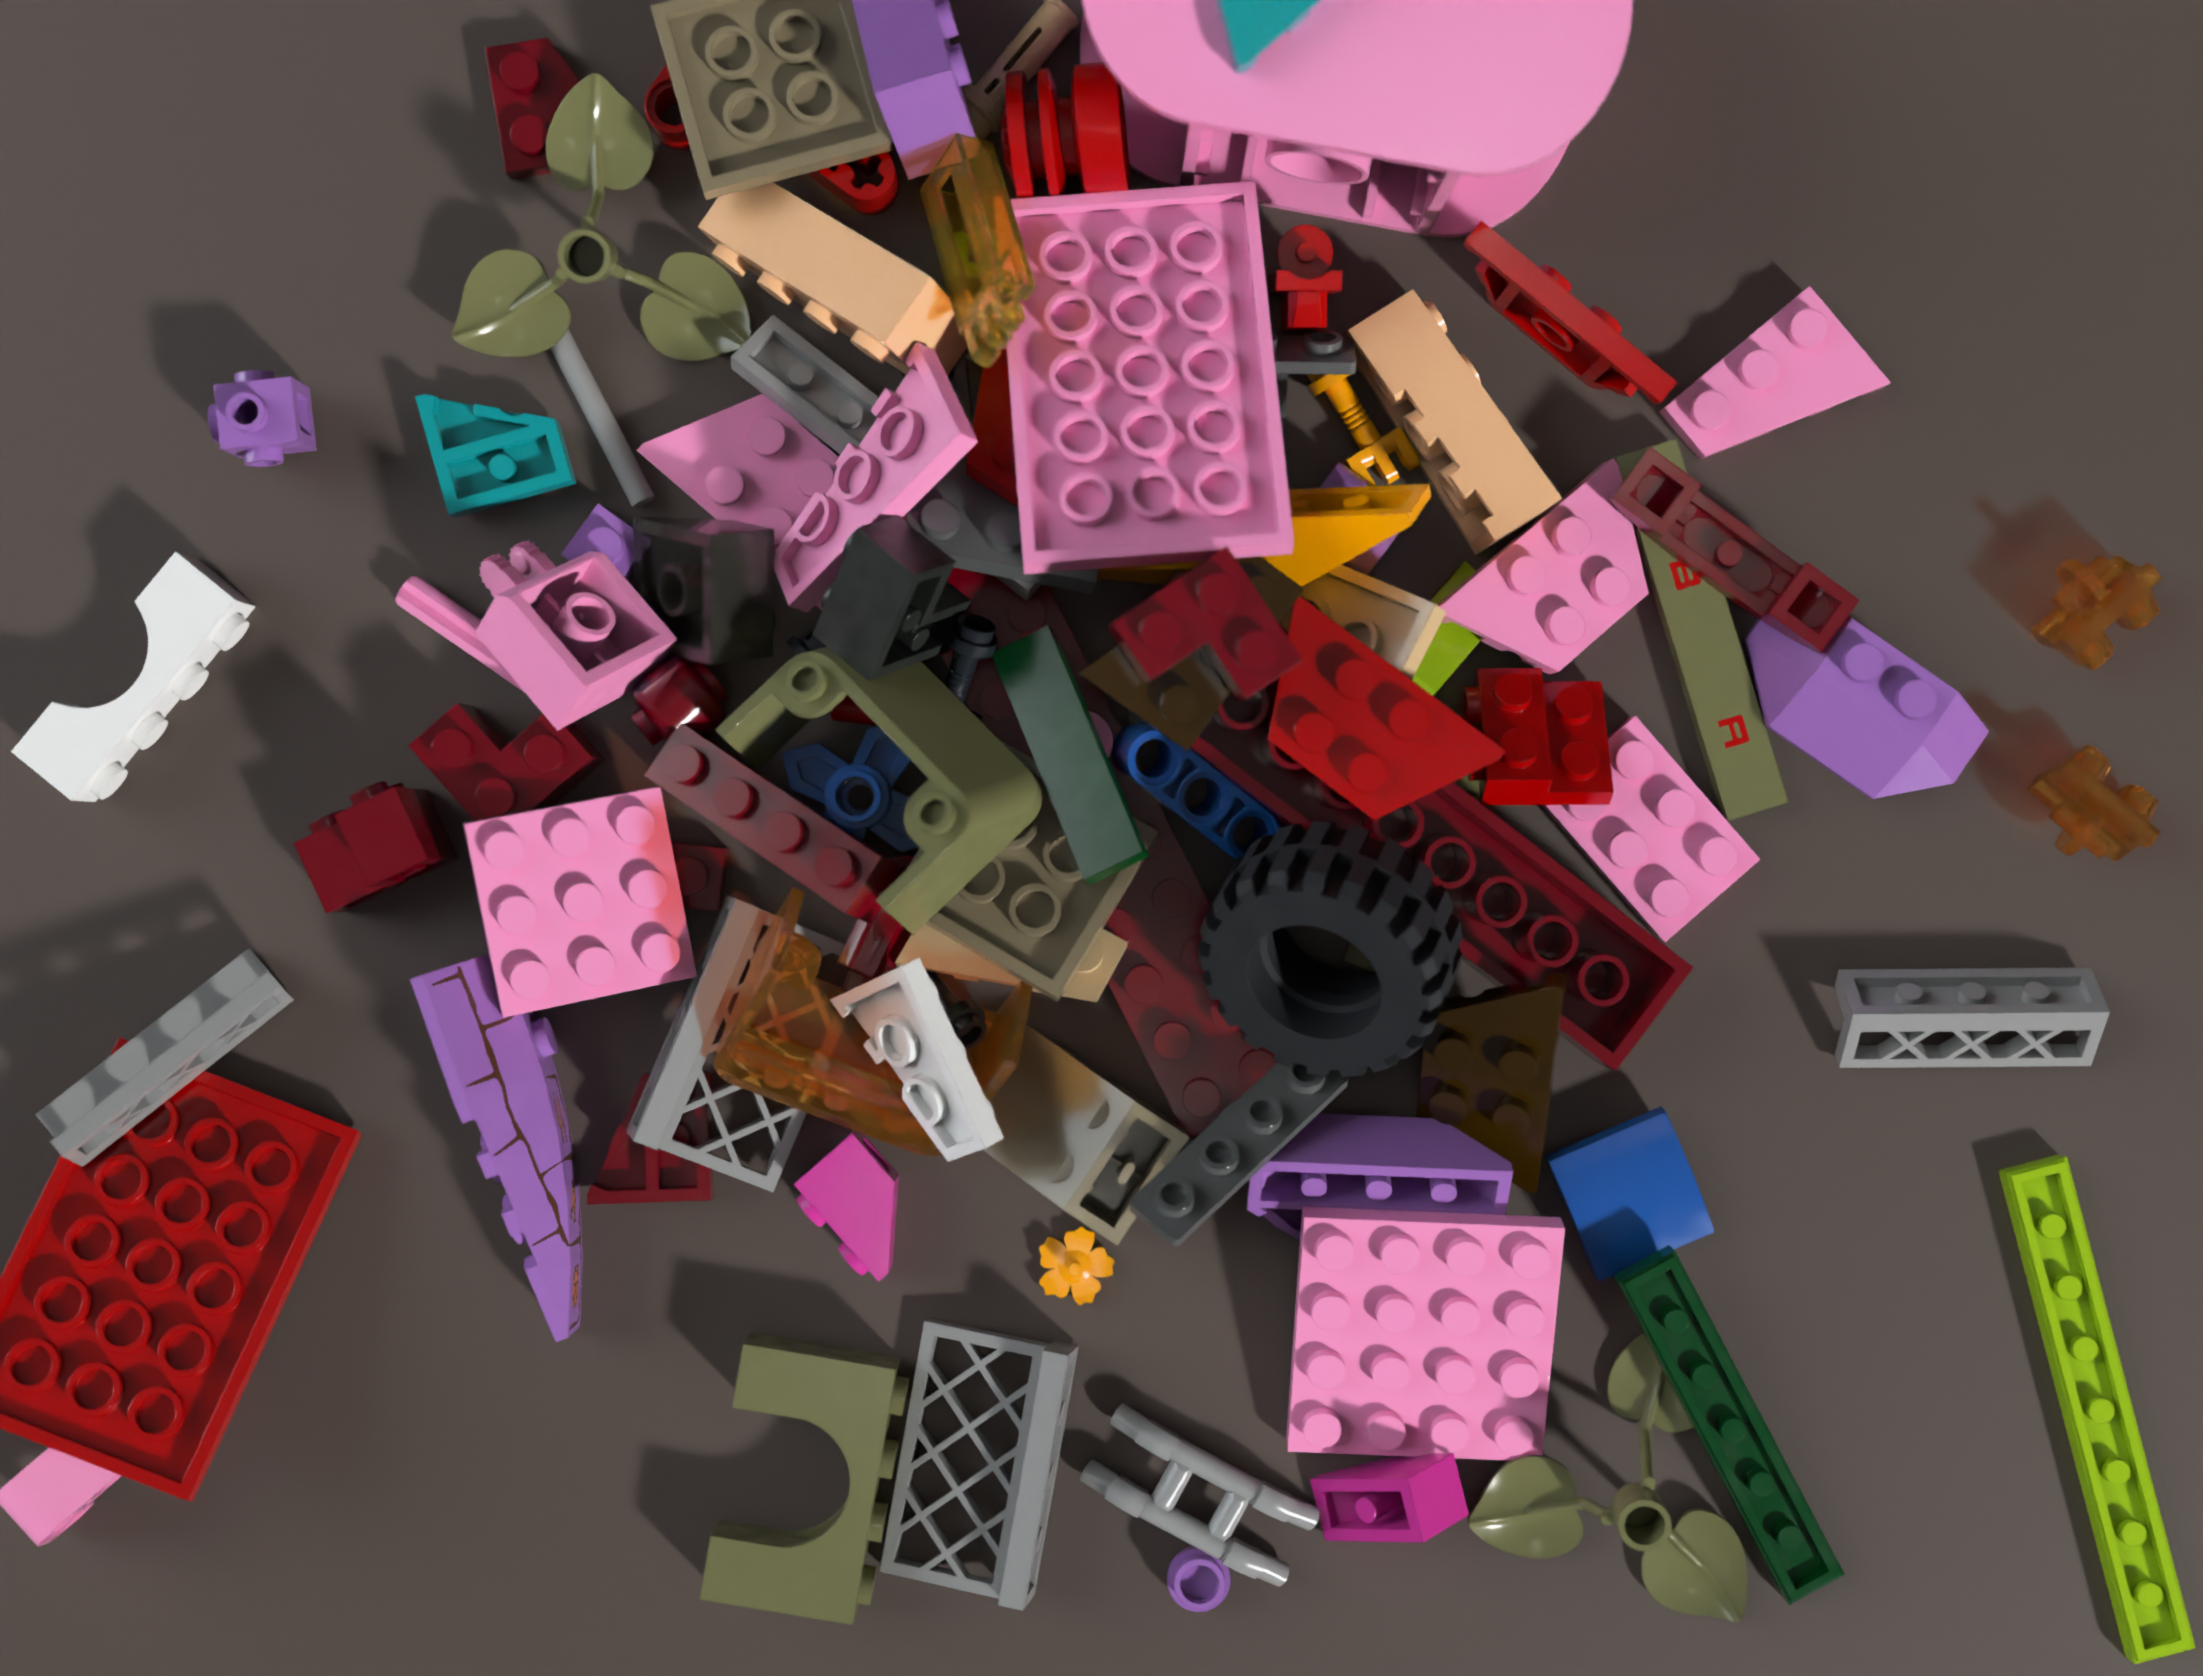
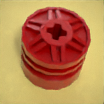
(1067, 133)

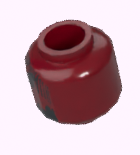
(676, 695)

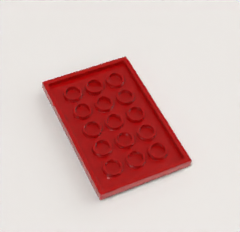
(162, 1278)

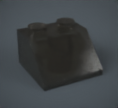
(708, 585)

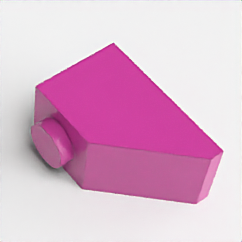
(1390, 1499)

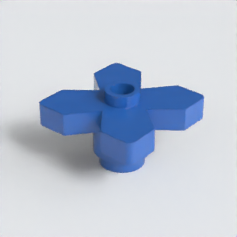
(830, 780)

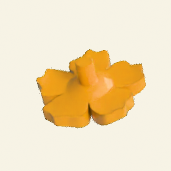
(1074, 1265)

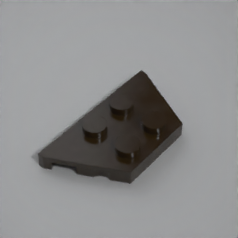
(1494, 1070)

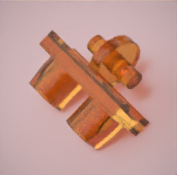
(2092, 601)
(2091, 811)

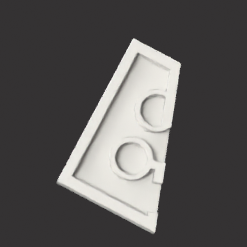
(919, 1043)

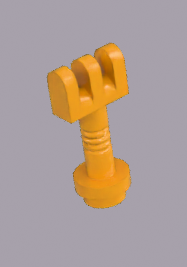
(1372, 446)

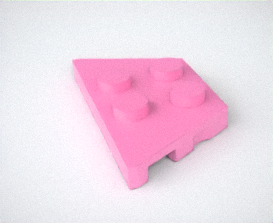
(746, 464)
(1556, 579)

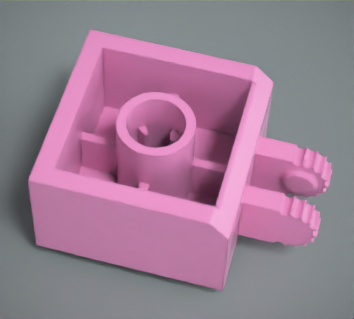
(569, 630)

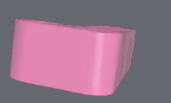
(53, 1494)

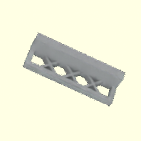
(1973, 1007)
(163, 1058)

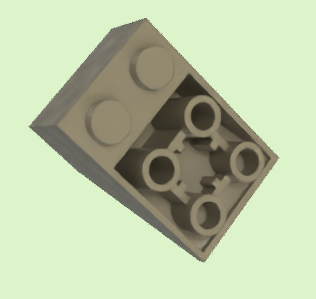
(1080, 1136)

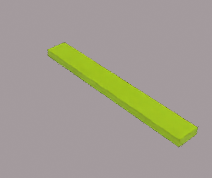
(2096, 1409)

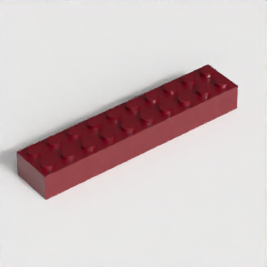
(1513, 901)

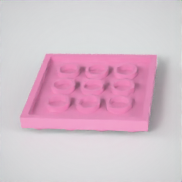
(1423, 1333)

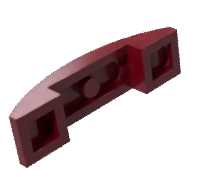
(1730, 554)

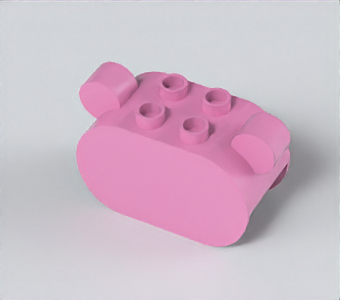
(1367, 106)

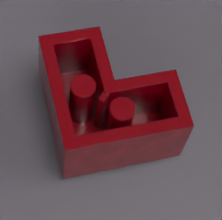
(1212, 610)
(502, 777)
(374, 845)

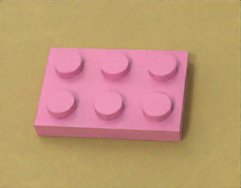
(1657, 837)

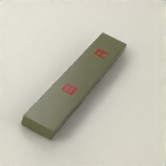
(1711, 673)

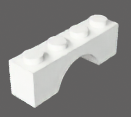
(187, 622)

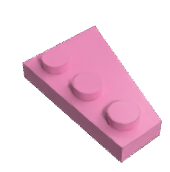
(1776, 376)

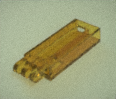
(978, 246)

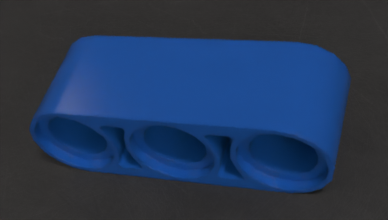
(1171, 776)

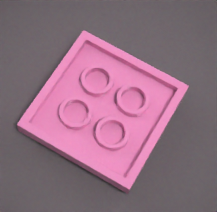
(580, 900)

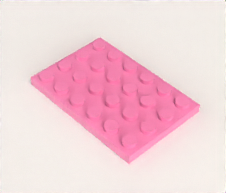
(1146, 381)

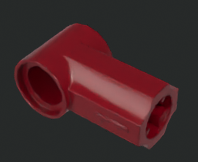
(875, 946)

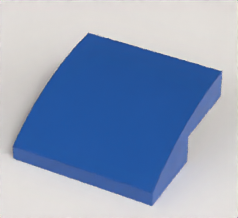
(1629, 1193)

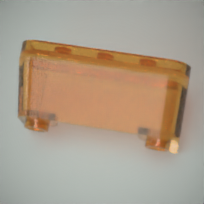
(802, 1053)

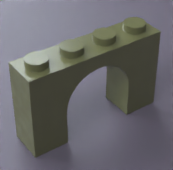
(821, 1567)

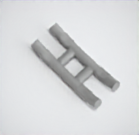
(1160, 1506)

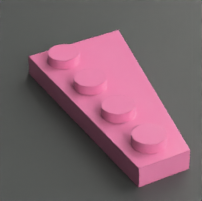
(896, 464)

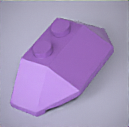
(1863, 710)
(1379, 1167)

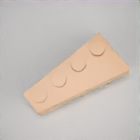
(834, 275)
(1450, 421)

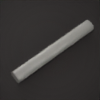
(602, 421)

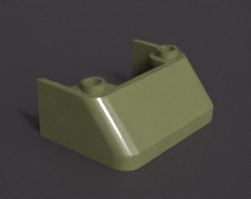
(975, 788)

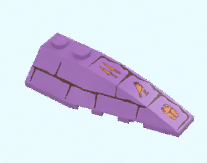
(509, 1085)

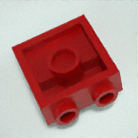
(1549, 734)

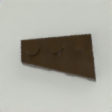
(1192, 690)

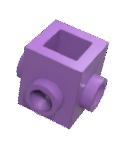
(262, 417)

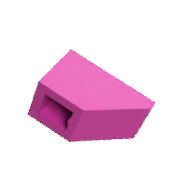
(857, 1197)

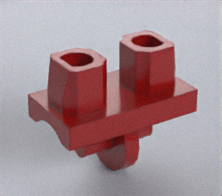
(1303, 282)

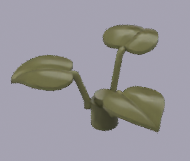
(513, 306)
(1685, 1567)

